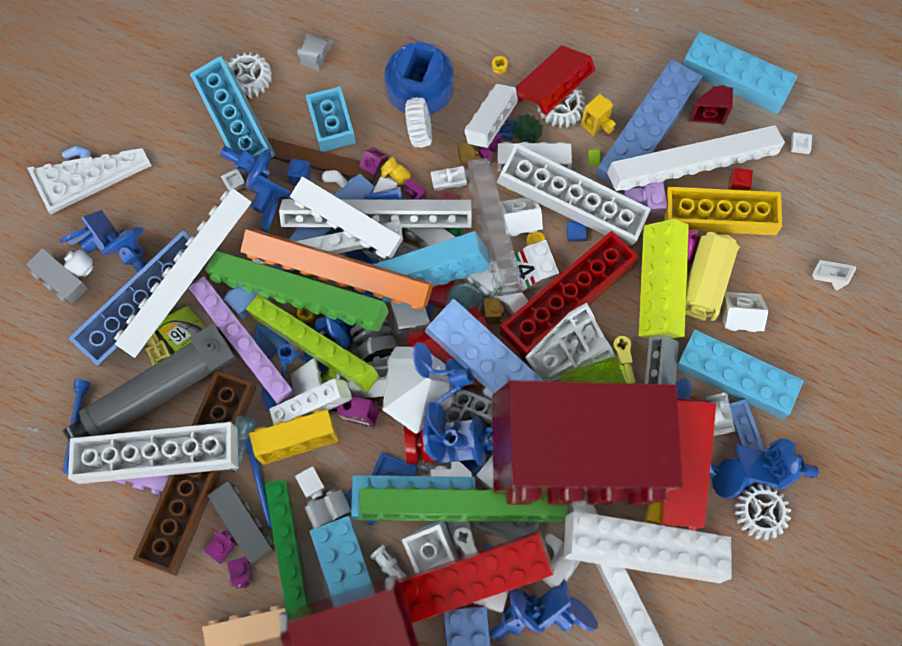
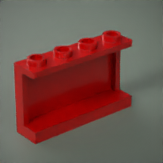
(555, 78)

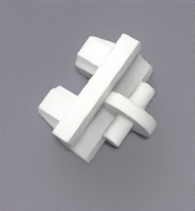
(448, 178)

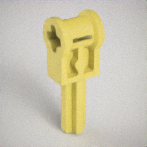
(157, 349)
(624, 357)

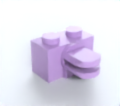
(650, 196)

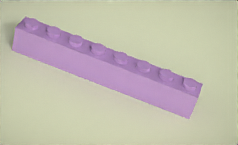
(242, 341)

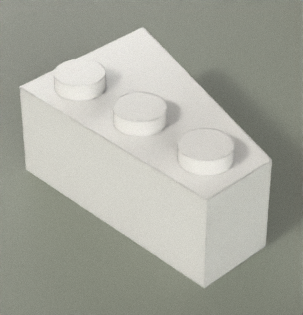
(380, 385)

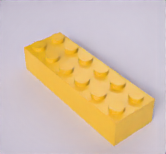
(725, 210)

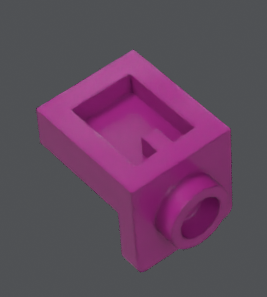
(486, 152)
(372, 159)
(414, 191)
(220, 546)
(240, 573)

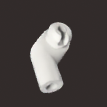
(334, 176)

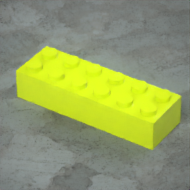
(664, 279)

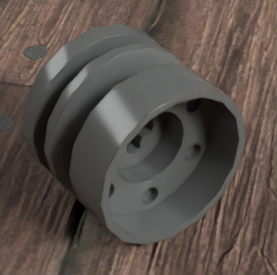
(373, 342)

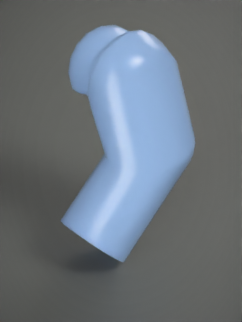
(76, 151)

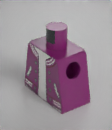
(358, 412)

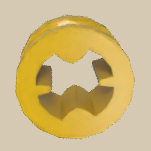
(496, 61)
(305, 319)

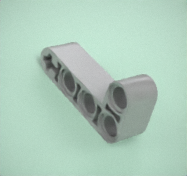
(470, 409)

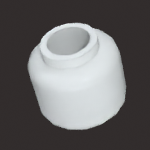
(78, 263)

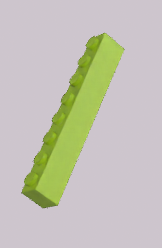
(313, 343)

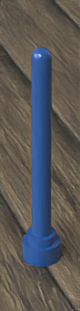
(80, 388)
(259, 483)

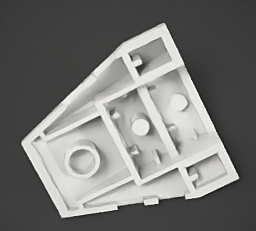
(570, 345)
(410, 393)

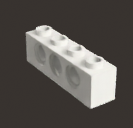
(321, 397)

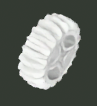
(248, 69)
(562, 114)
(418, 122)
(768, 517)

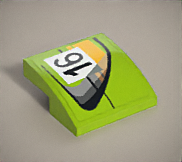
(179, 327)

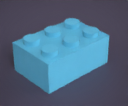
(330, 119)

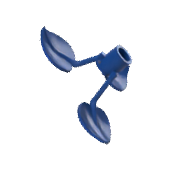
(272, 343)
(457, 376)

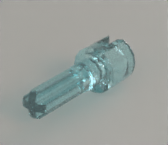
(245, 426)

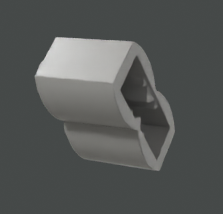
(327, 509)

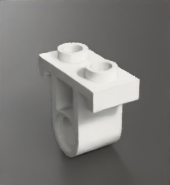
(723, 418)

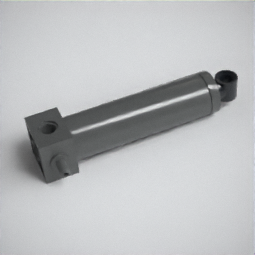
(156, 385)

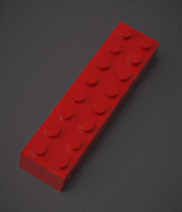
(575, 286)
(476, 576)

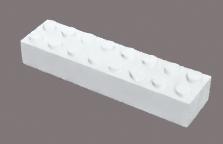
(573, 195)
(153, 453)
(647, 547)

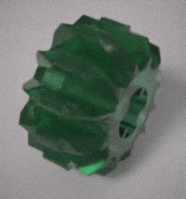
(527, 128)

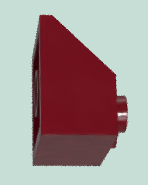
(713, 106)

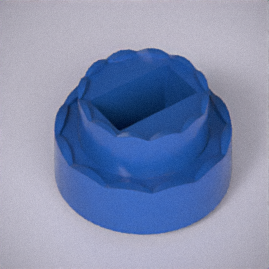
(404, 78)

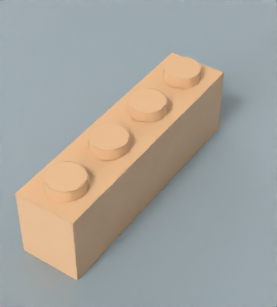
(244, 630)

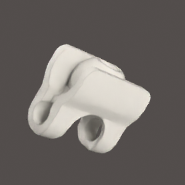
(562, 567)

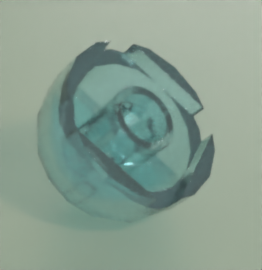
(465, 295)

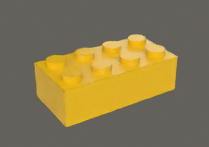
(294, 436)

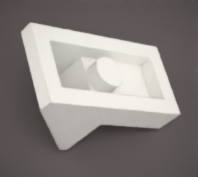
(834, 272)
(457, 470)

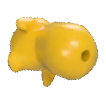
(395, 171)

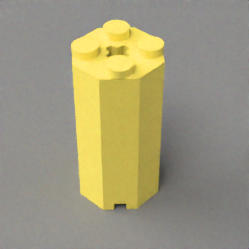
(709, 276)

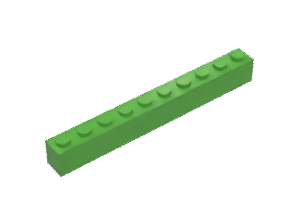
(297, 291)
(451, 505)

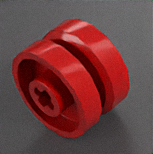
(414, 444)

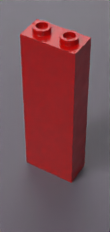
(696, 431)

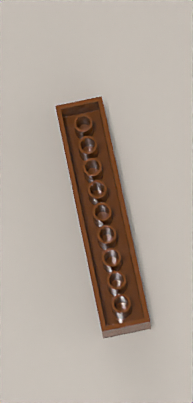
(186, 494)

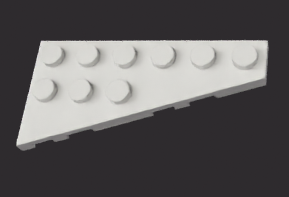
(79, 178)

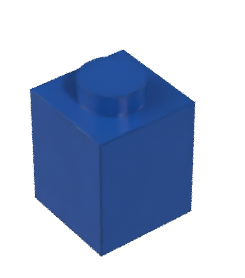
(297, 170)

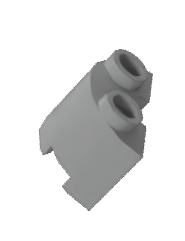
(314, 51)

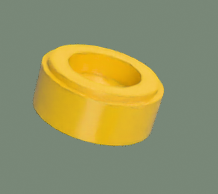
(533, 238)

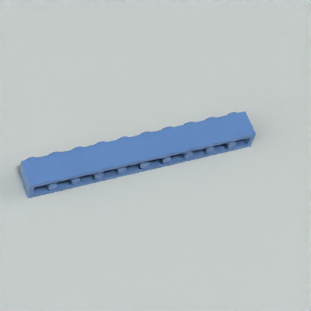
(356, 188)

